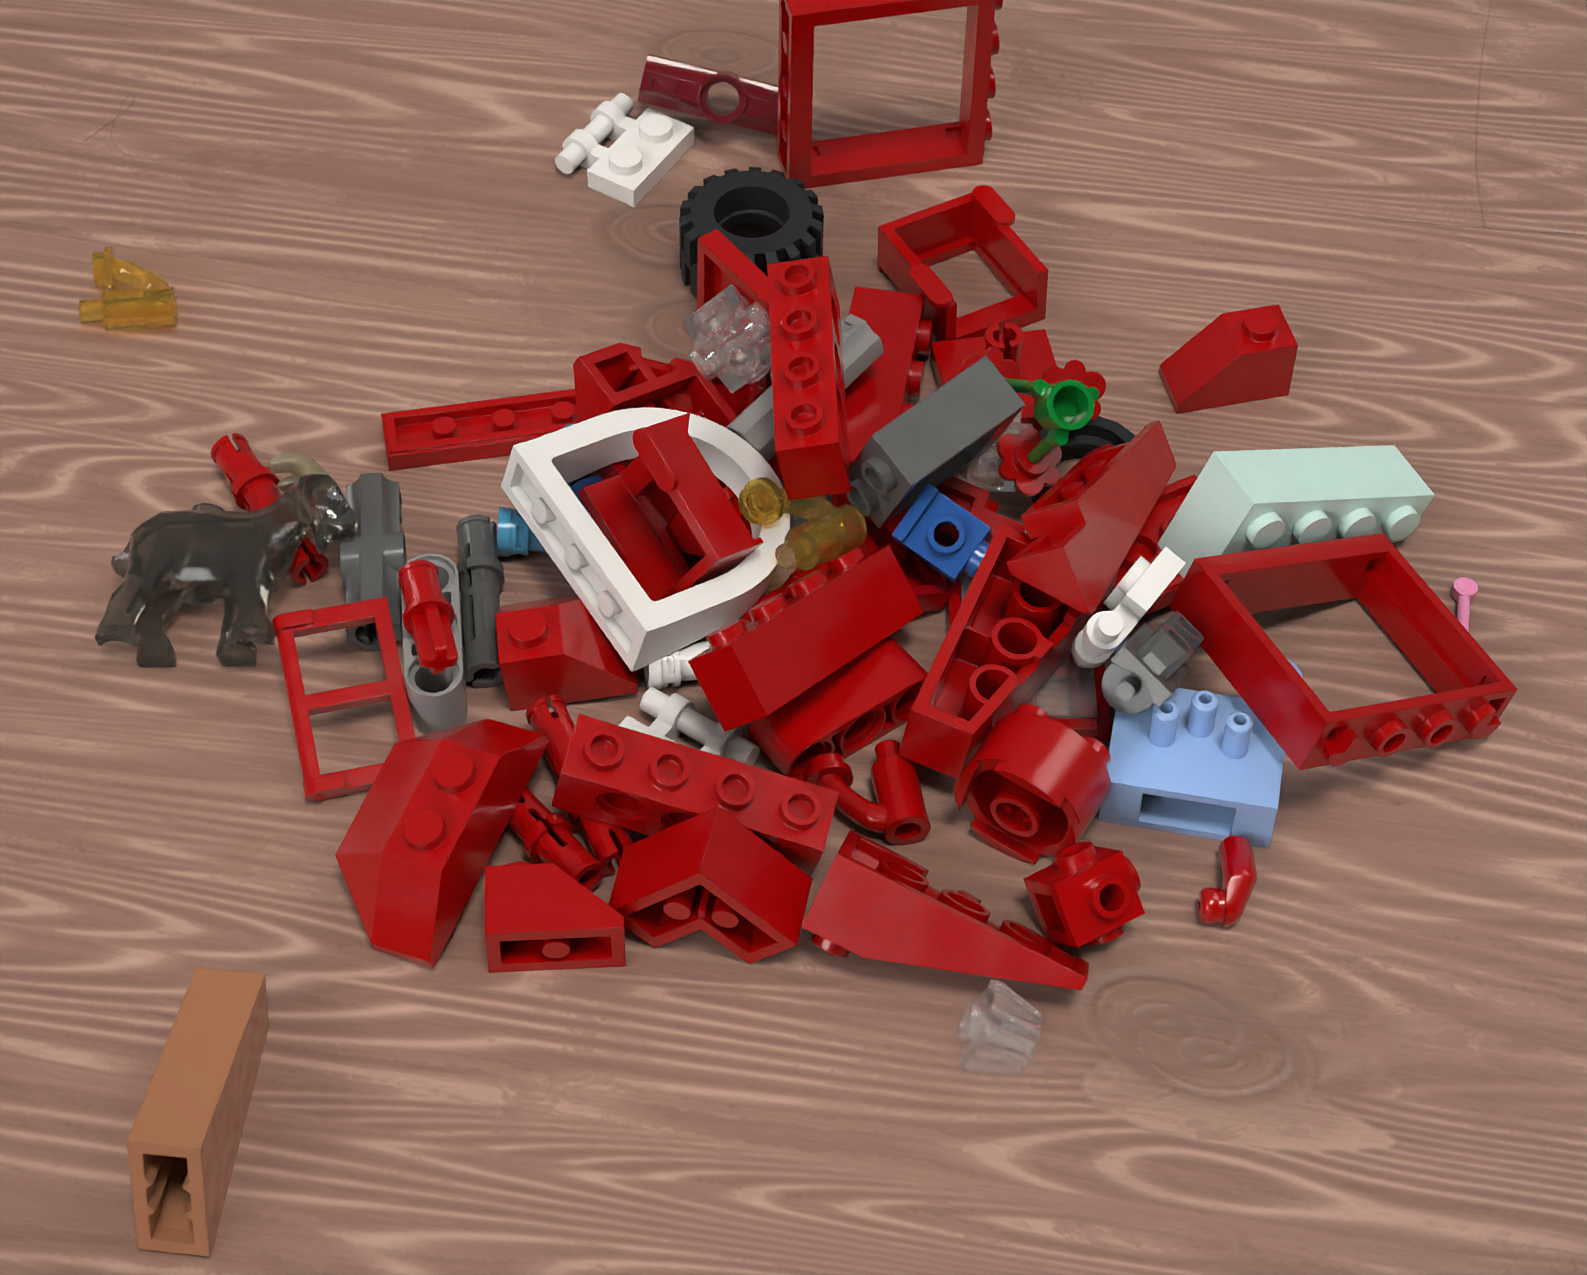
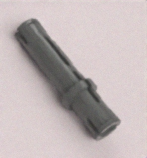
(480, 584)

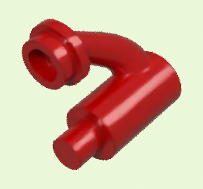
(899, 797)

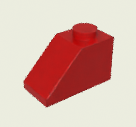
(1232, 361)
(547, 921)

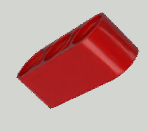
(842, 710)

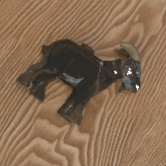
(221, 559)

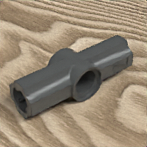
(375, 553)

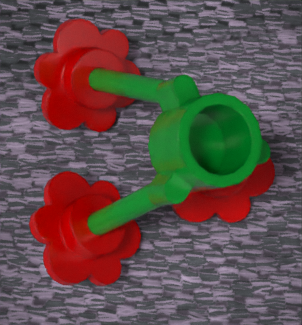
(1062, 403)

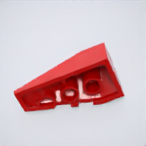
(889, 913)

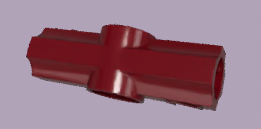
(687, 87)

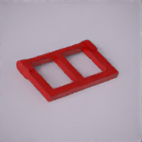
(309, 622)

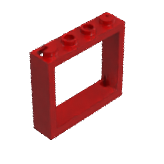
(885, 152)
(1228, 587)

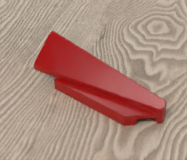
(1093, 519)

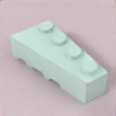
(1296, 498)

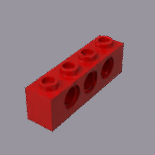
(808, 379)
(659, 783)

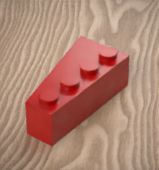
(991, 659)

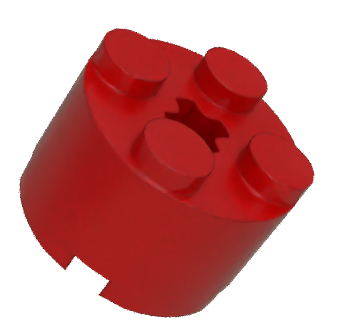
(1033, 785)

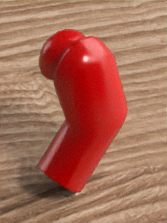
(1239, 879)

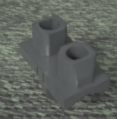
(1150, 665)

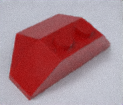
(432, 831)

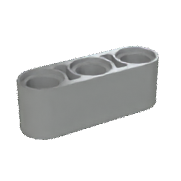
(441, 699)

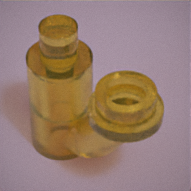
(146, 306)
(813, 542)

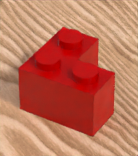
(714, 880)

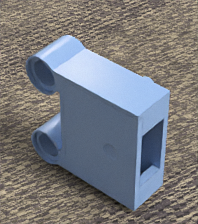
(1195, 768)

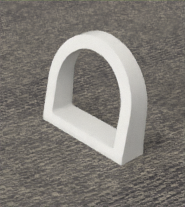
(632, 622)

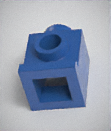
(919, 527)

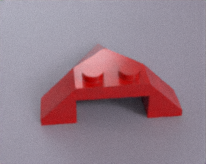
(624, 379)

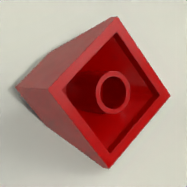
(558, 651)

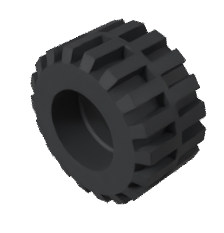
(757, 212)

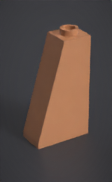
(197, 1112)

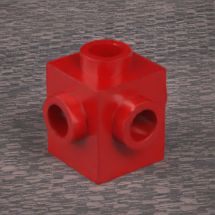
(1085, 895)

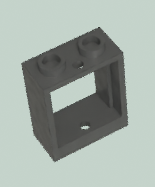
(932, 441)

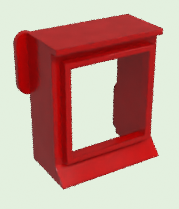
(949, 229)
(635, 530)

